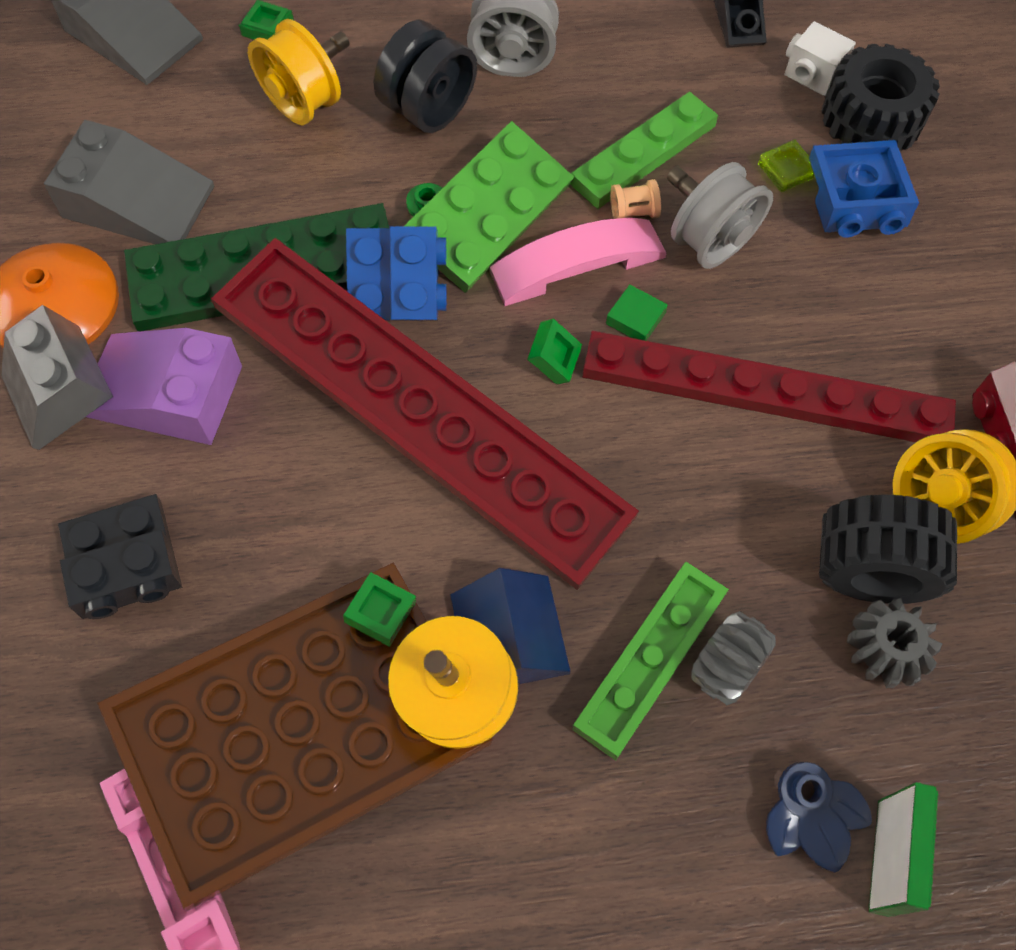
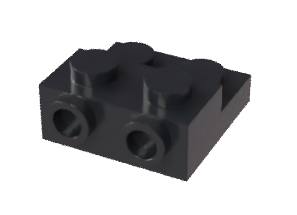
(118, 558)

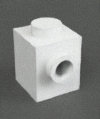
(816, 56)

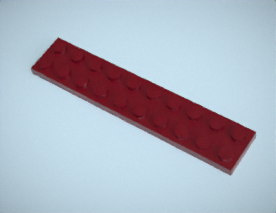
(427, 412)

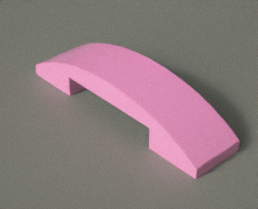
(573, 252)
(197, 929)

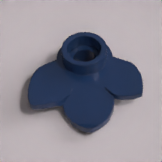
(819, 823)

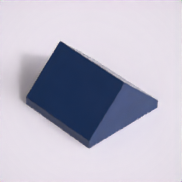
(523, 618)

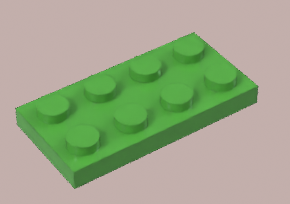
(492, 203)

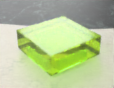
(787, 165)

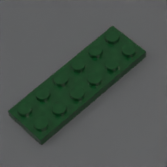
(178, 278)

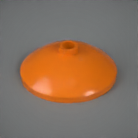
(63, 279)

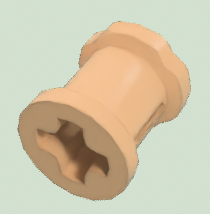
(636, 200)

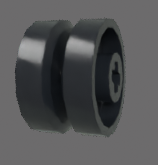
(425, 75)

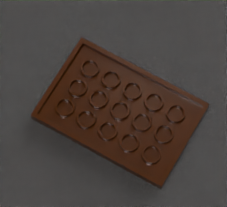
(269, 743)

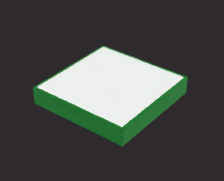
(904, 851)

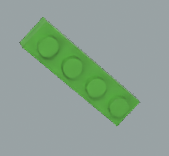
(644, 149)
(649, 661)

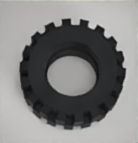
(880, 96)
(889, 549)

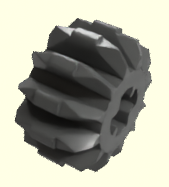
(906, 631)
(733, 657)

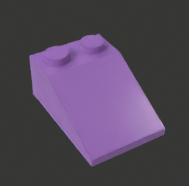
(169, 381)

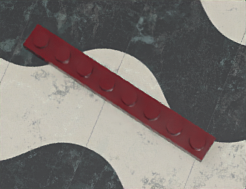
(767, 388)

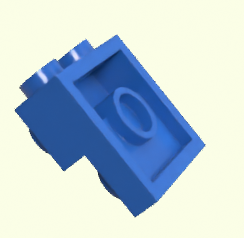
(862, 187)
(397, 271)

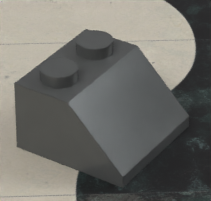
(50, 375)

